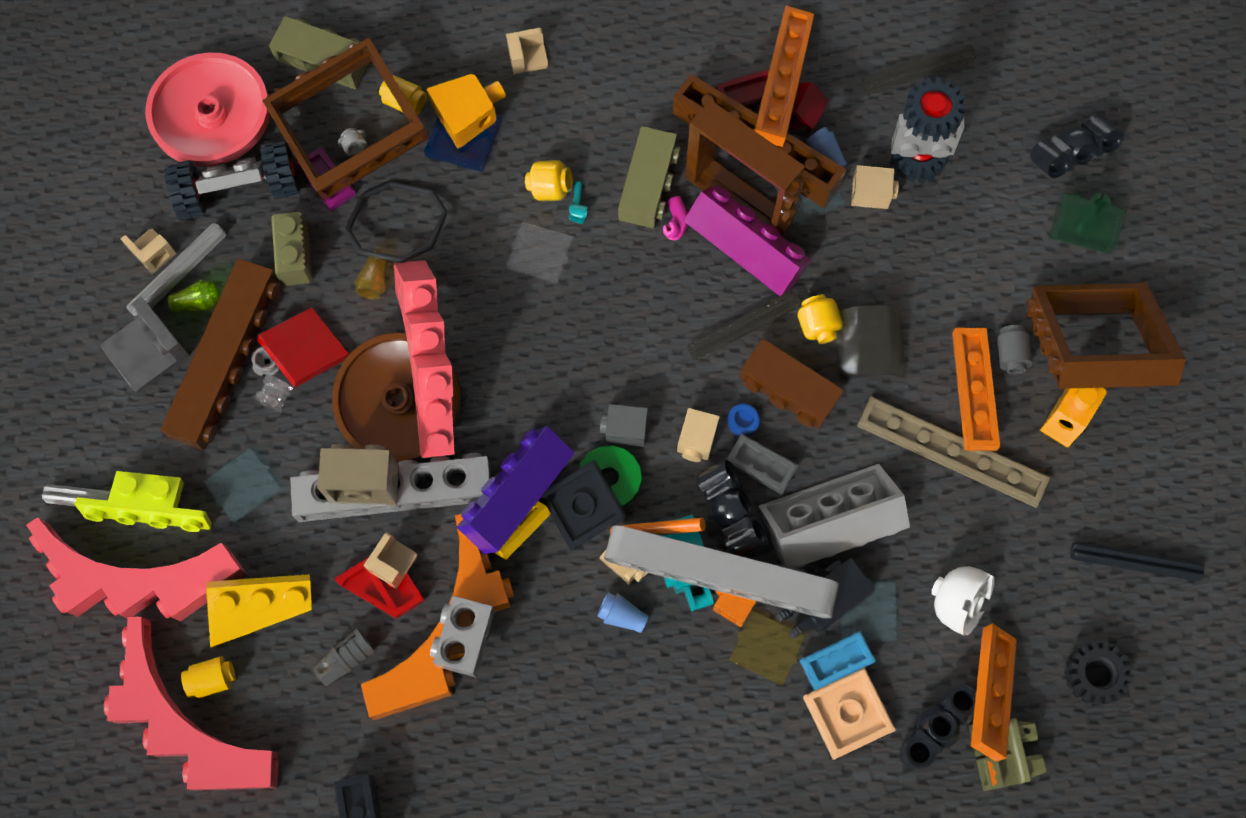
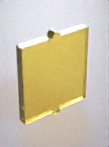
(766, 648)

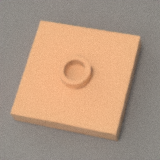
(849, 713)

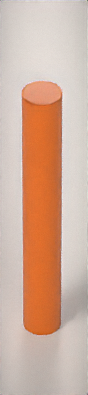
(669, 527)

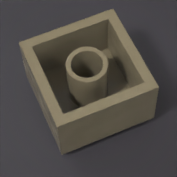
(358, 475)

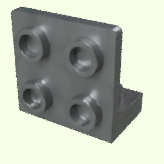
(143, 348)

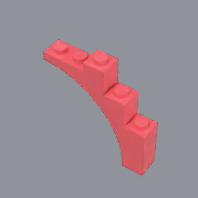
(429, 363)
(130, 590)
(170, 733)

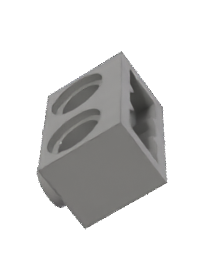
(471, 637)

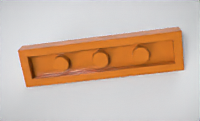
(976, 389)
(994, 693)

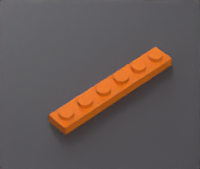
(784, 75)

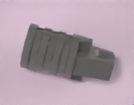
(344, 657)

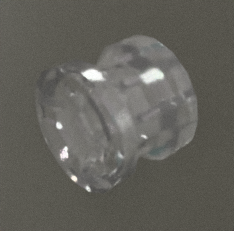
(274, 393)

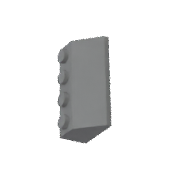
(835, 516)

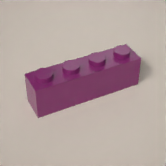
(747, 239)

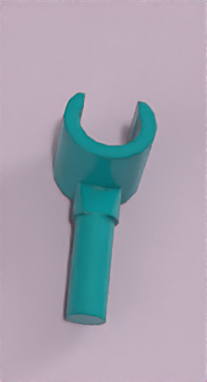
(577, 212)

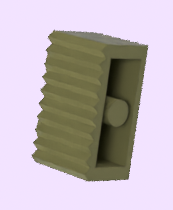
(291, 249)

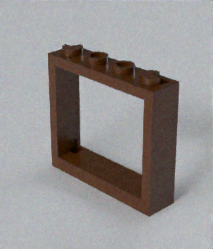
(718, 127)
(370, 159)
(1158, 368)

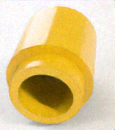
(412, 92)
(208, 677)

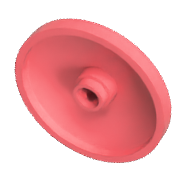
(207, 109)

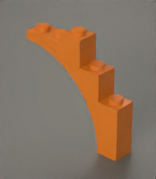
(417, 678)

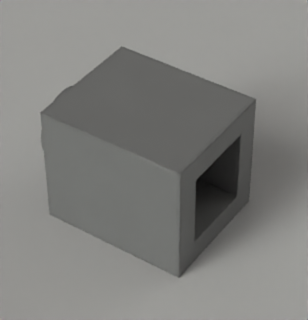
(624, 425)

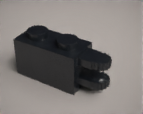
(852, 591)

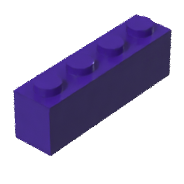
(515, 489)

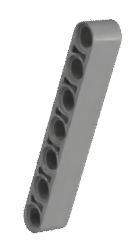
(722, 571)

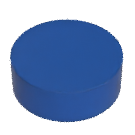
(743, 419)

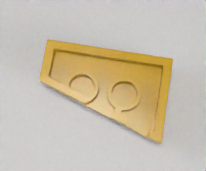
(253, 604)

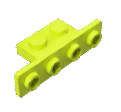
(144, 500)

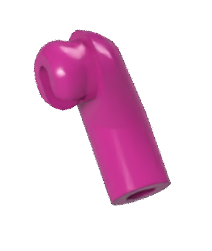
(676, 227)

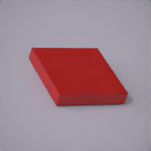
(302, 347)

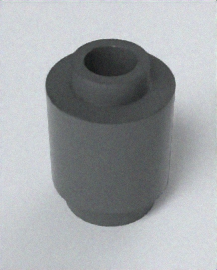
(1014, 349)

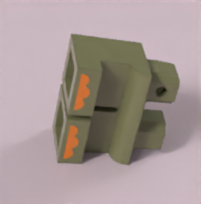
(1016, 767)

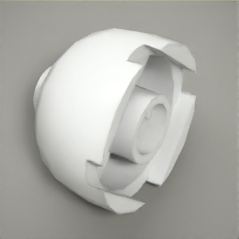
(961, 598)

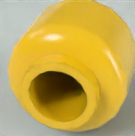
(549, 180)
(820, 318)

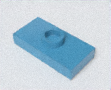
(837, 661)

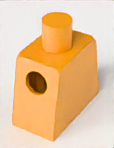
(465, 106)
(1078, 408)

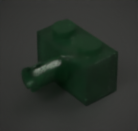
(1087, 222)

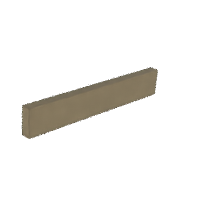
(949, 451)

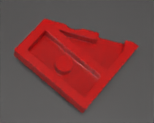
(380, 593)

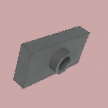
(762, 464)

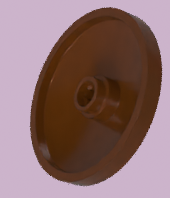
(377, 397)

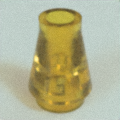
(371, 279)

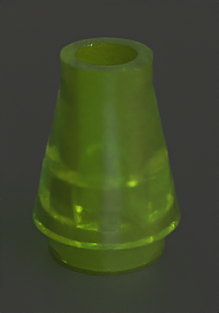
(195, 297)

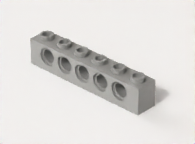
(309, 506)

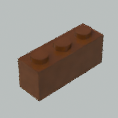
(790, 384)

